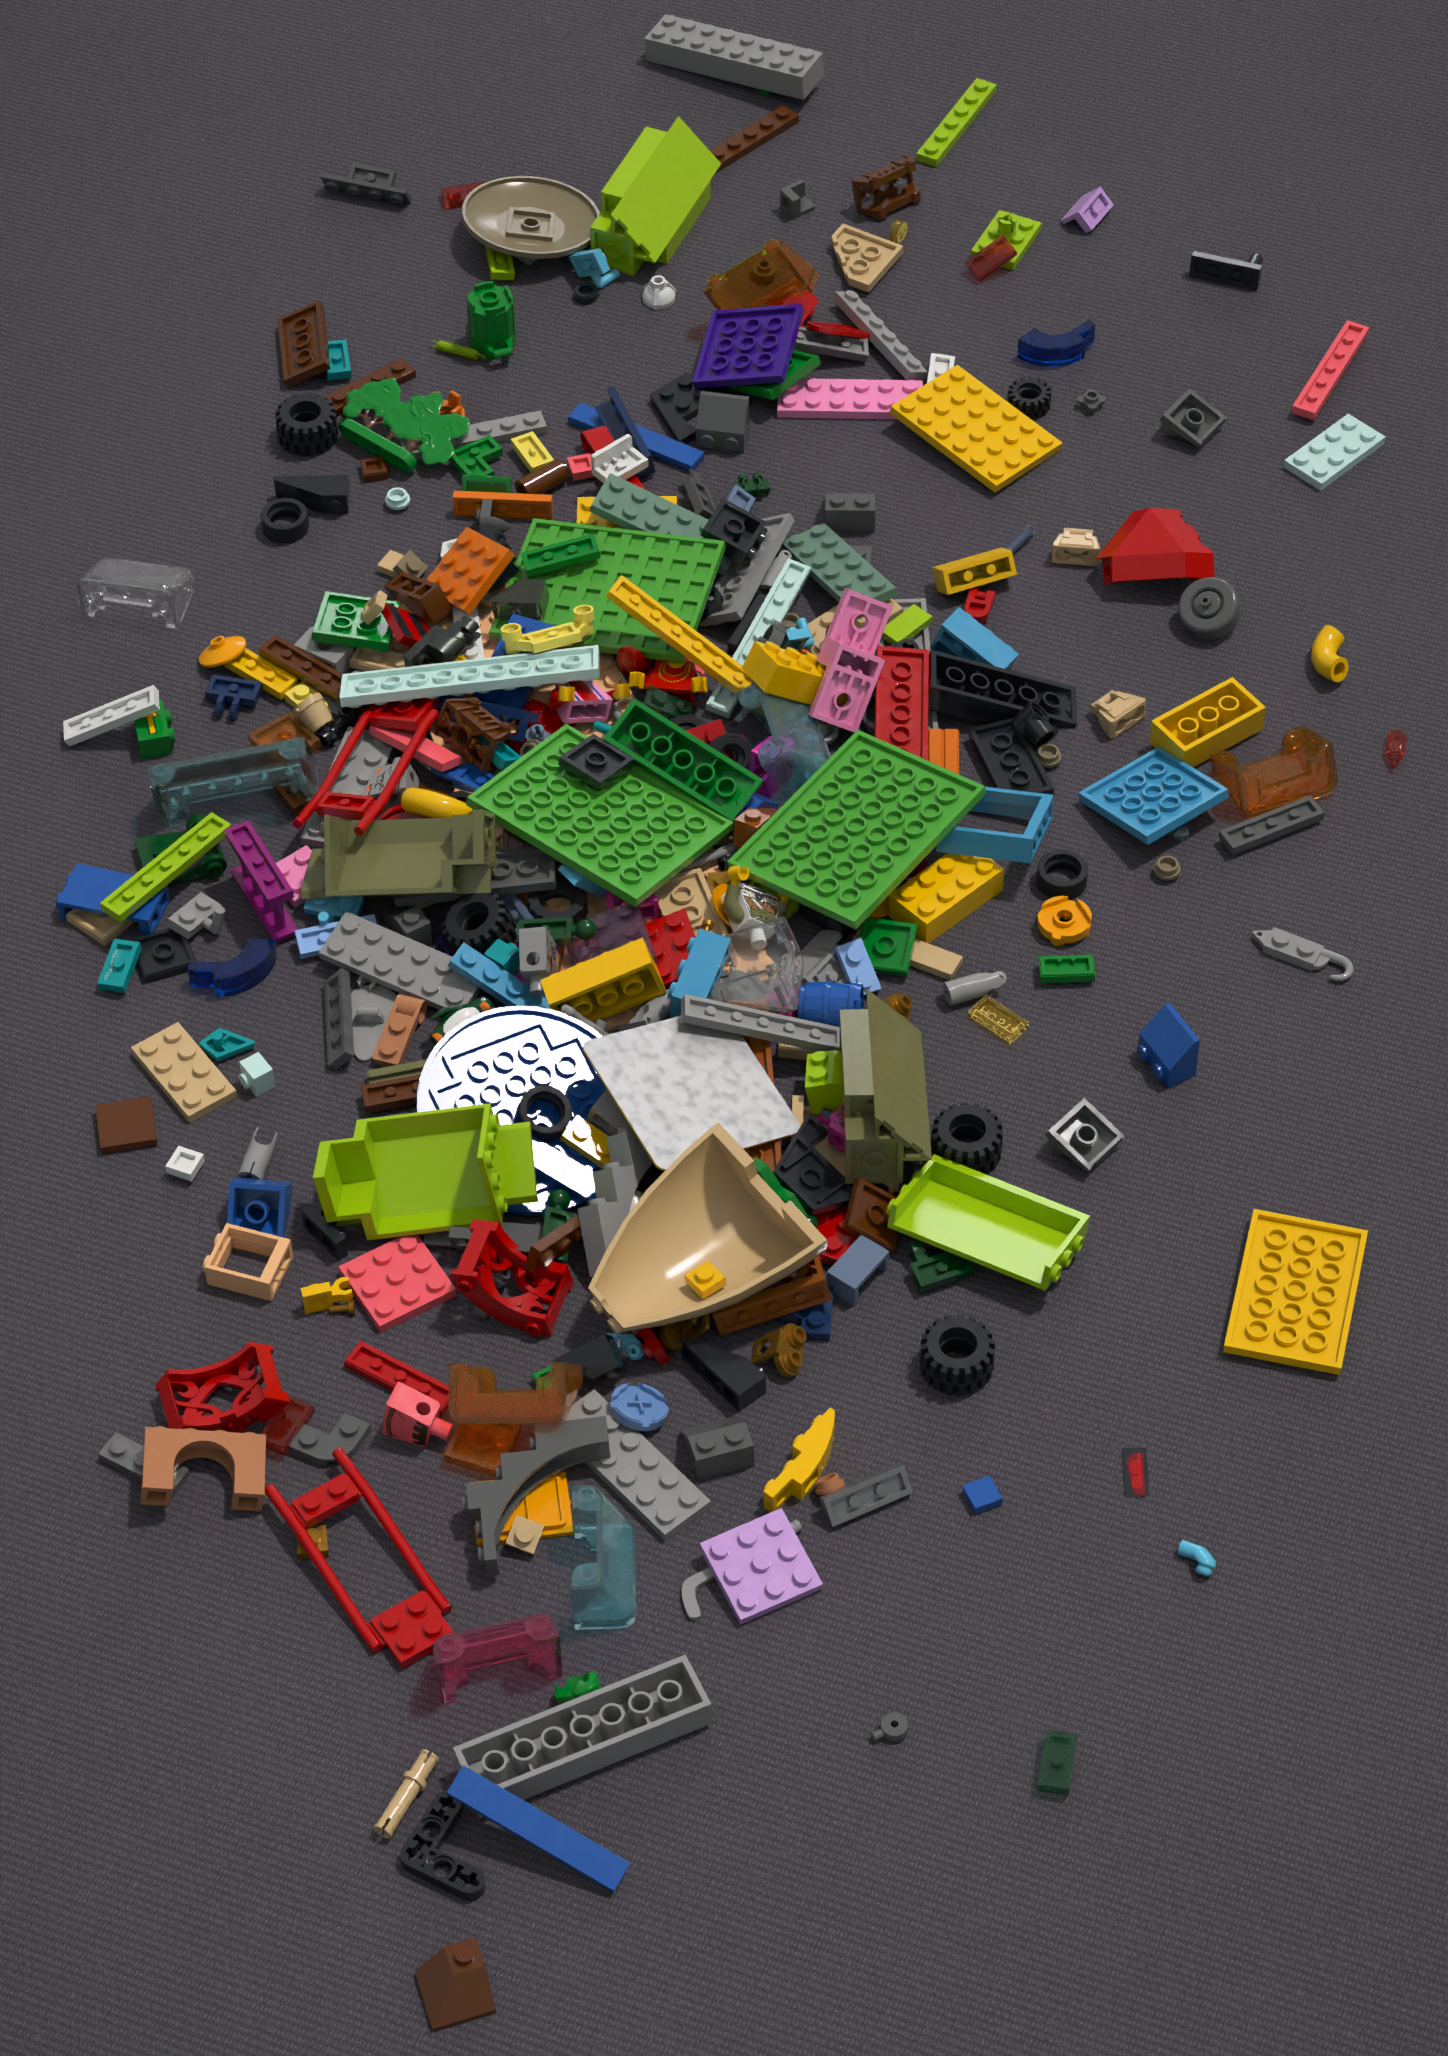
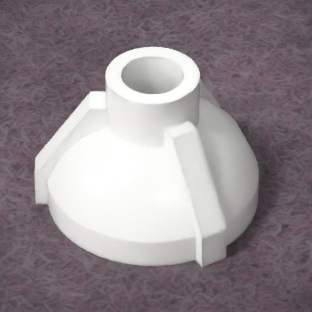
(658, 293)

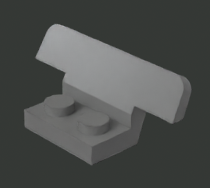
(821, 960)

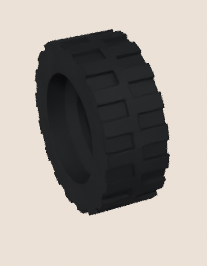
(564, 889)

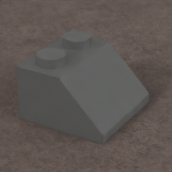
(722, 422)
(850, 512)
(718, 1447)

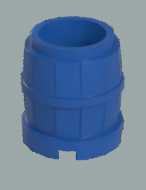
(824, 1000)

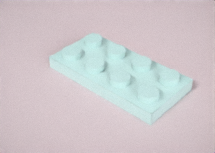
(1334, 452)

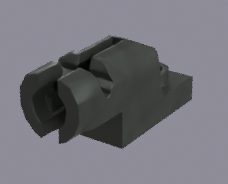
(443, 645)

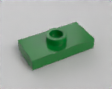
(487, 483)
(1066, 968)

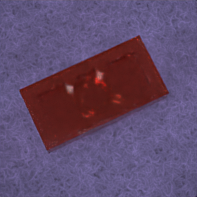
(991, 258)
(287, 1424)

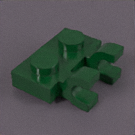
(937, 1269)

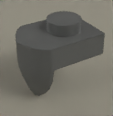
(486, 516)

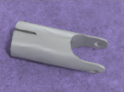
(773, 572)
(971, 986)
(655, 1010)
(256, 1158)

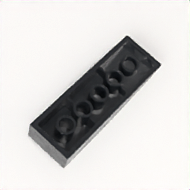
(994, 693)

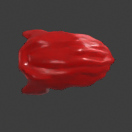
(631, 660)

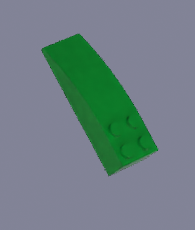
(683, 760)

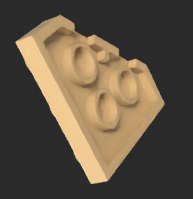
(863, 256)

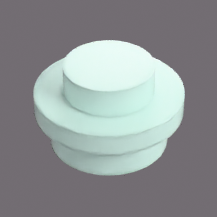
(397, 499)

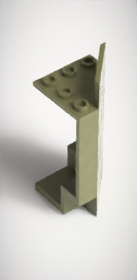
(404, 857)
(882, 1093)

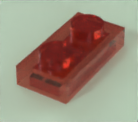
(455, 195)

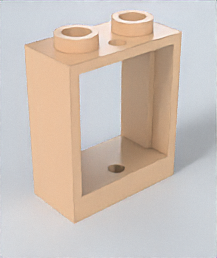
(233, 1236)

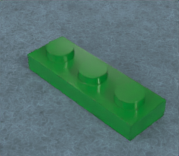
(560, 555)

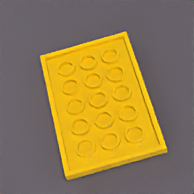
(976, 428)
(1296, 1292)

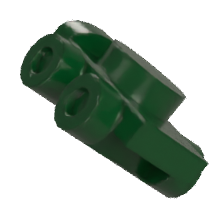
(754, 487)

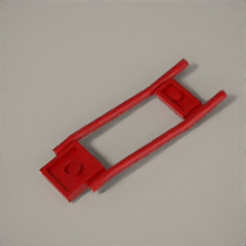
(411, 716)
(404, 1629)

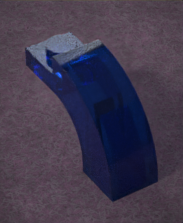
(1056, 350)
(238, 973)

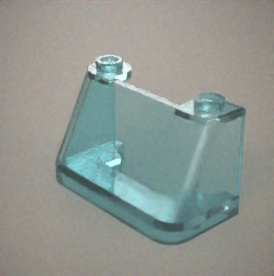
(797, 739)
(606, 1589)

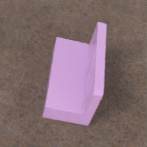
(1089, 209)

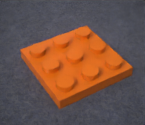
(470, 569)

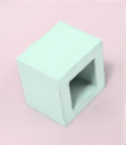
(256, 1074)

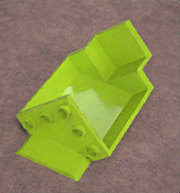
(653, 198)
(426, 1171)

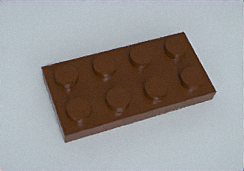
(303, 343)

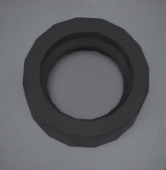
(281, 508)
(1067, 860)
(550, 1095)

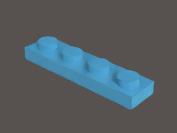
(493, 978)

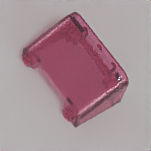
(527, 1637)

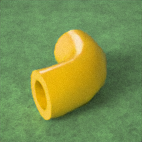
(1325, 655)
(432, 804)

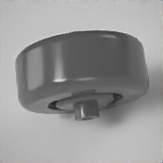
(1209, 608)

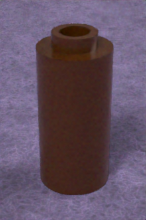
(543, 478)

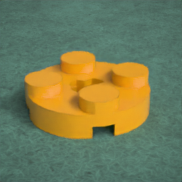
(1064, 932)

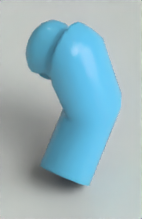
(630, 1345)

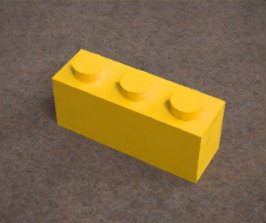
(974, 571)

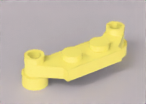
(549, 638)

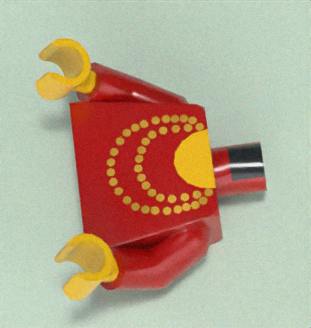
(673, 678)

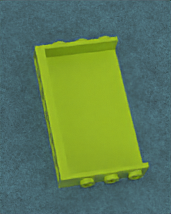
(988, 1222)

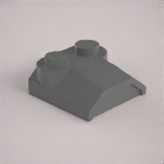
(1192, 419)
(1084, 1136)

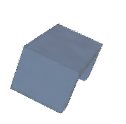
(855, 1268)

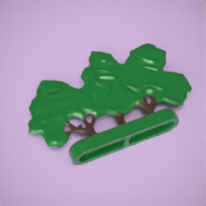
(411, 420)

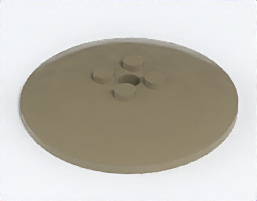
(529, 217)

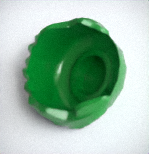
(577, 1687)

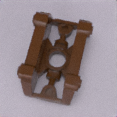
(888, 197)
(464, 732)

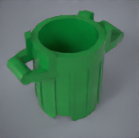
(491, 320)

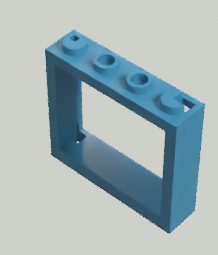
(1002, 844)

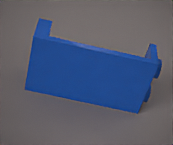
(91, 885)

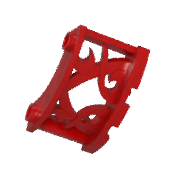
(492, 1244)
(235, 1371)

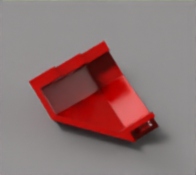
(1154, 547)

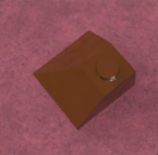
(455, 1985)

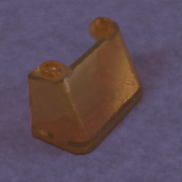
(762, 279)
(1274, 781)
(476, 1400)

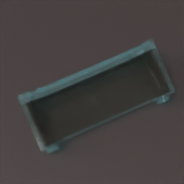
(232, 773)

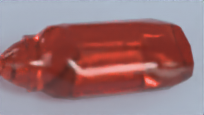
(1395, 746)

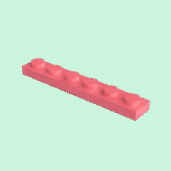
(1330, 370)

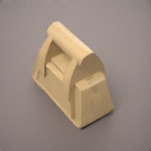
(1076, 547)
(1118, 712)

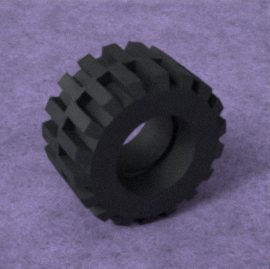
(306, 424)
(478, 922)
(968, 1123)
(954, 1373)

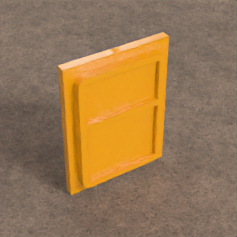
(545, 1505)

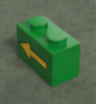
(154, 735)

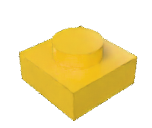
(705, 1279)

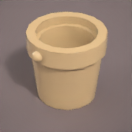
(314, 713)

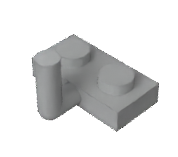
(197, 914)

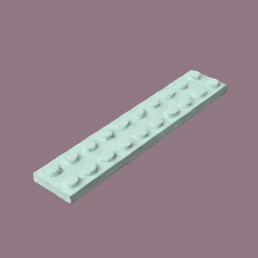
(470, 676)

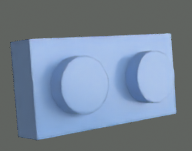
(857, 965)

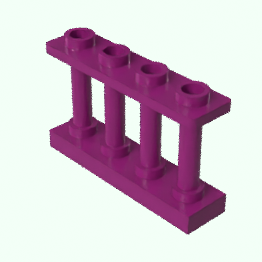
(261, 881)

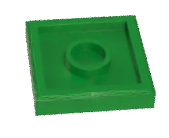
(889, 945)

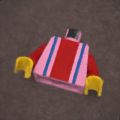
(585, 701)

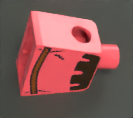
(413, 1417)

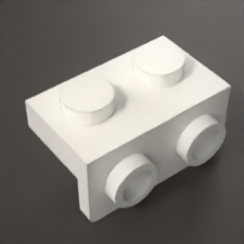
(618, 459)

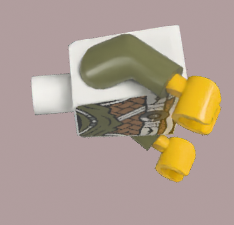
(749, 905)

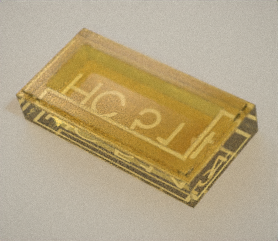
(998, 1019)

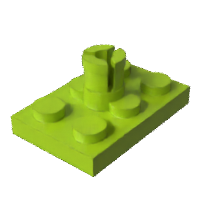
(1016, 229)

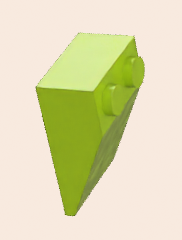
(824, 1080)

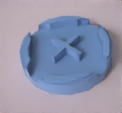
(638, 1407)

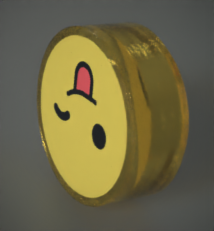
(898, 231)

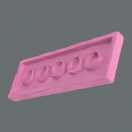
(843, 398)

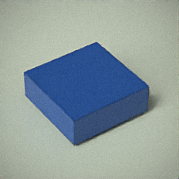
(982, 1494)

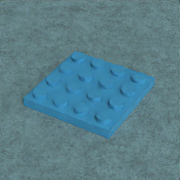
(1153, 795)

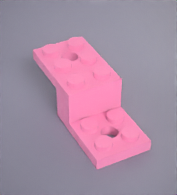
(850, 660)

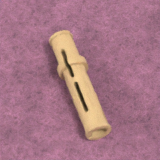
(412, 1783)

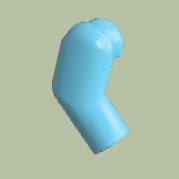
(1200, 1554)

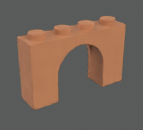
(238, 1452)

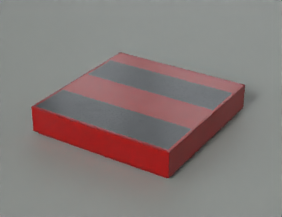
(406, 626)

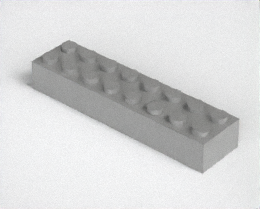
(734, 56)
(590, 1730)

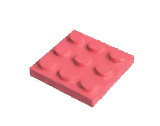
(397, 1281)

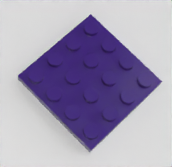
(748, 346)

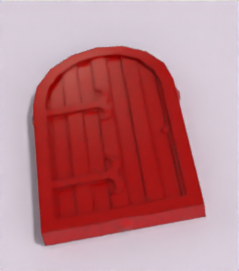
(837, 329)

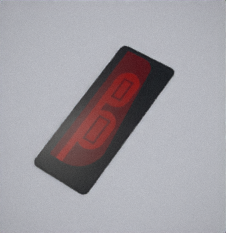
(1135, 1472)

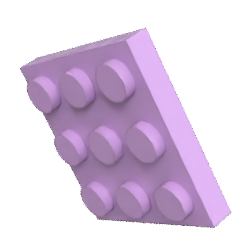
(760, 1566)

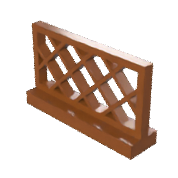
(776, 1301)

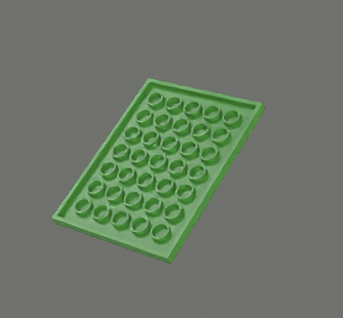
(857, 828)
(619, 837)

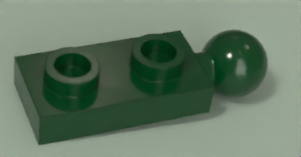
(562, 928)
(554, 1217)

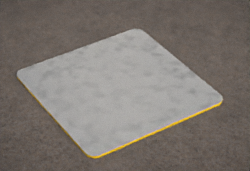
(685, 1079)

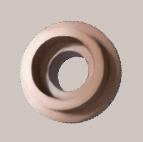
(829, 1484)

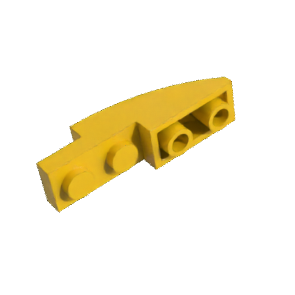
(808, 1461)

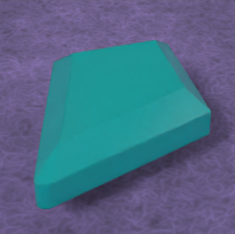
(225, 1044)

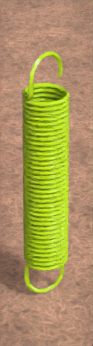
(459, 350)

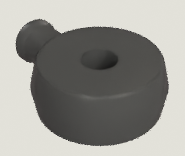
(892, 1727)

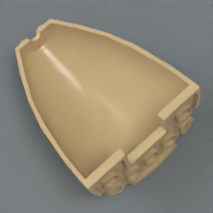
(699, 1211)

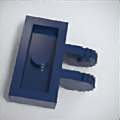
(233, 691)
(814, 1319)

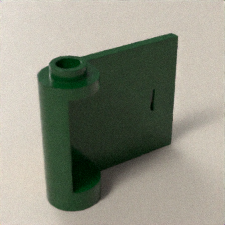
(209, 865)

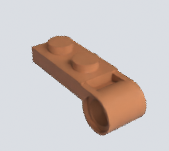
(399, 1030)

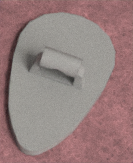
(369, 1017)

